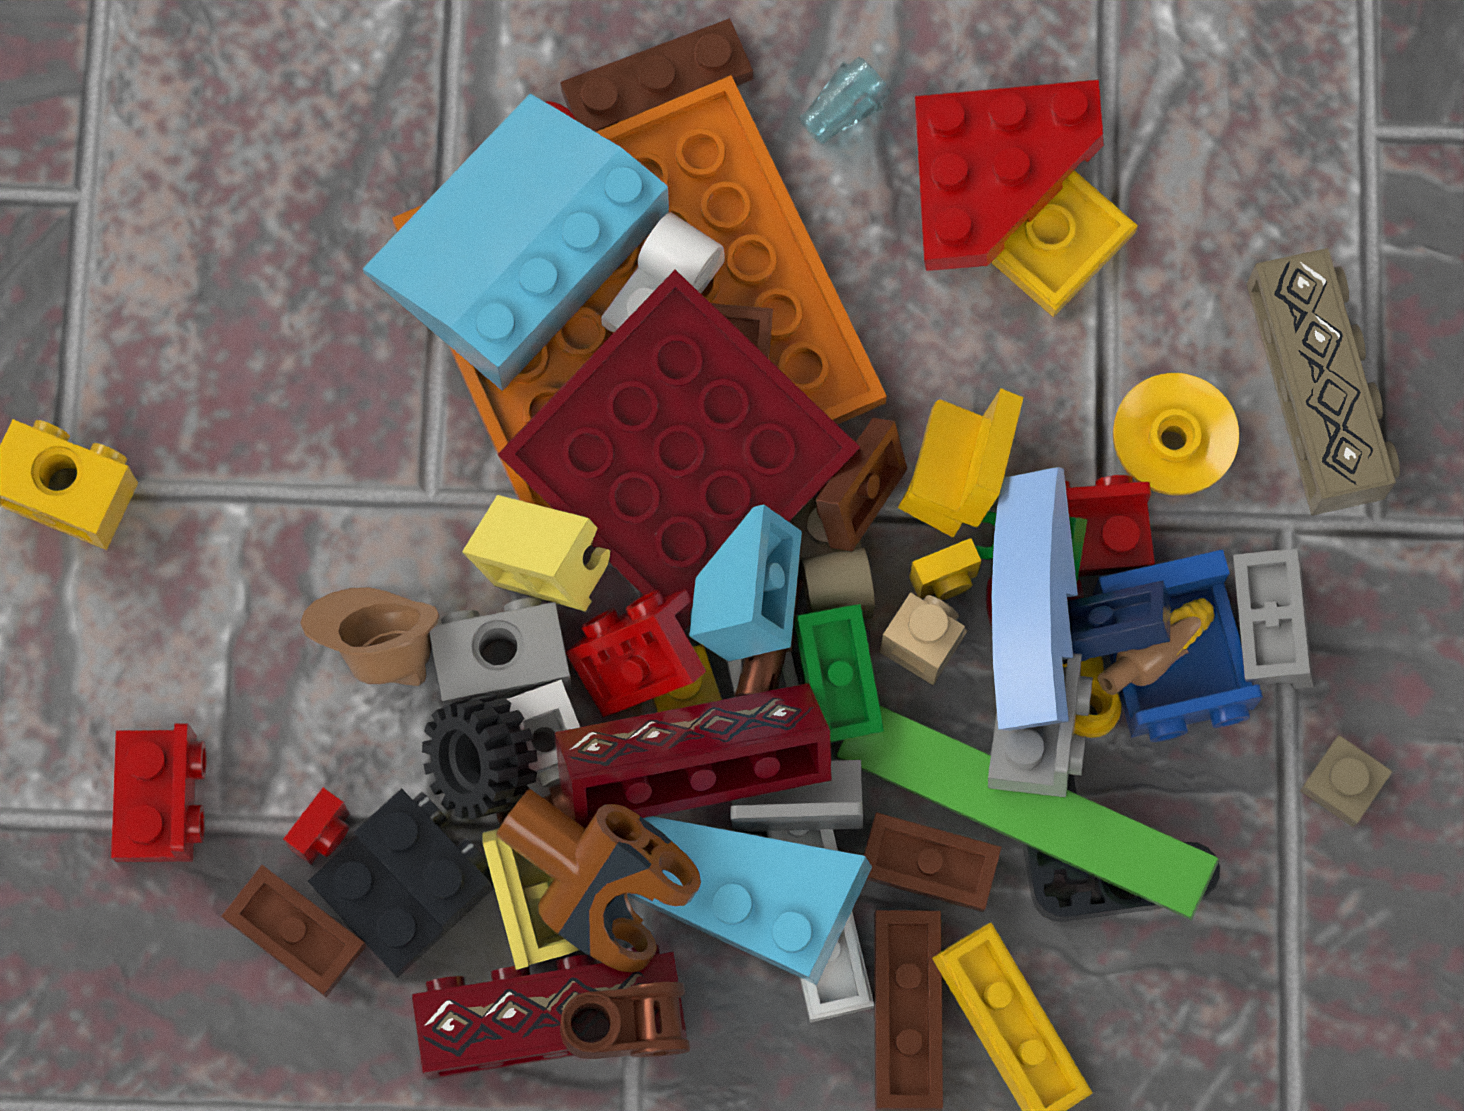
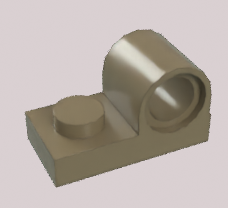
(831, 575)

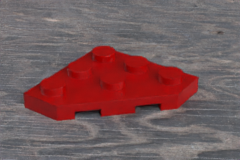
(997, 162)

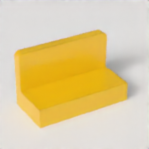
(965, 458)

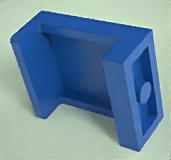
(1207, 679)

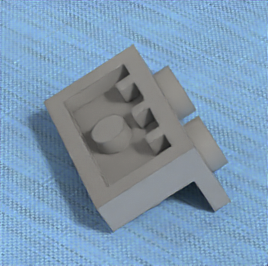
(1043, 756)

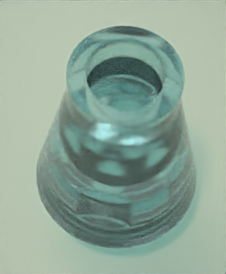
(845, 100)

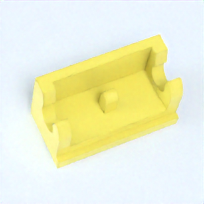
(537, 552)
(518, 892)

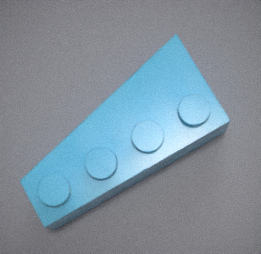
(766, 894)

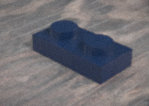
(1120, 620)

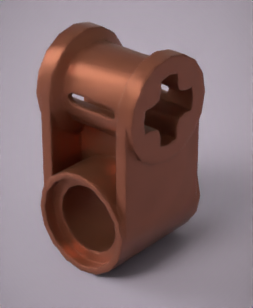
(630, 1022)

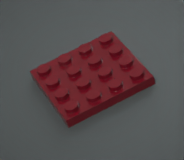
(676, 441)

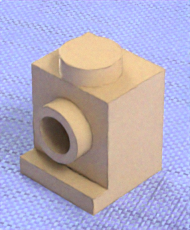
(923, 636)

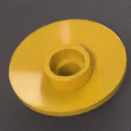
(1181, 406)

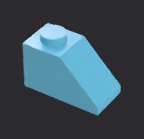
(749, 589)

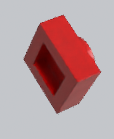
(319, 827)

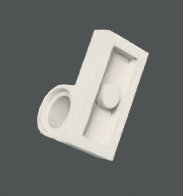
(668, 247)

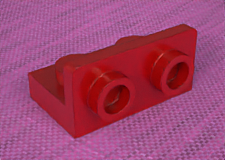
(1116, 526)
(636, 653)
(156, 795)

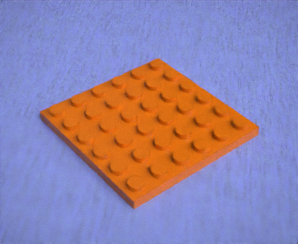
(733, 194)

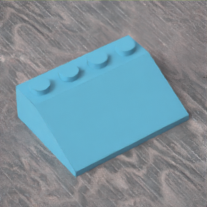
(520, 238)

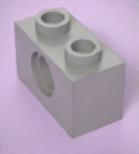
(465, 634)

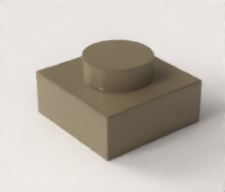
(1346, 781)

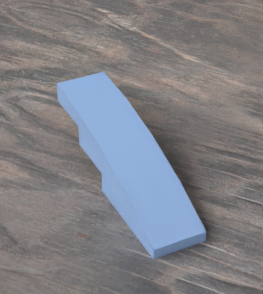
(1030, 599)

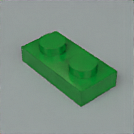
(840, 670)

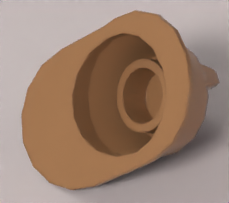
(375, 632)

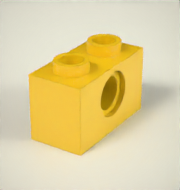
(85, 509)

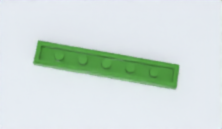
(1061, 827)

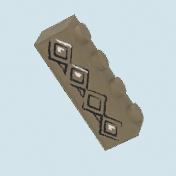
(1322, 381)

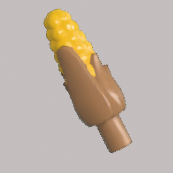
(1149, 664)

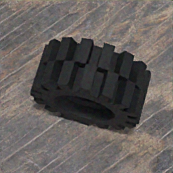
(479, 756)

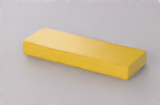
(1011, 1022)

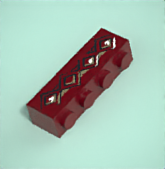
(696, 754)
(519, 1013)

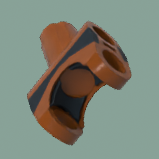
(596, 872)

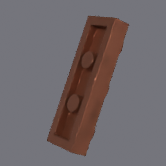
(656, 76)
(907, 1011)

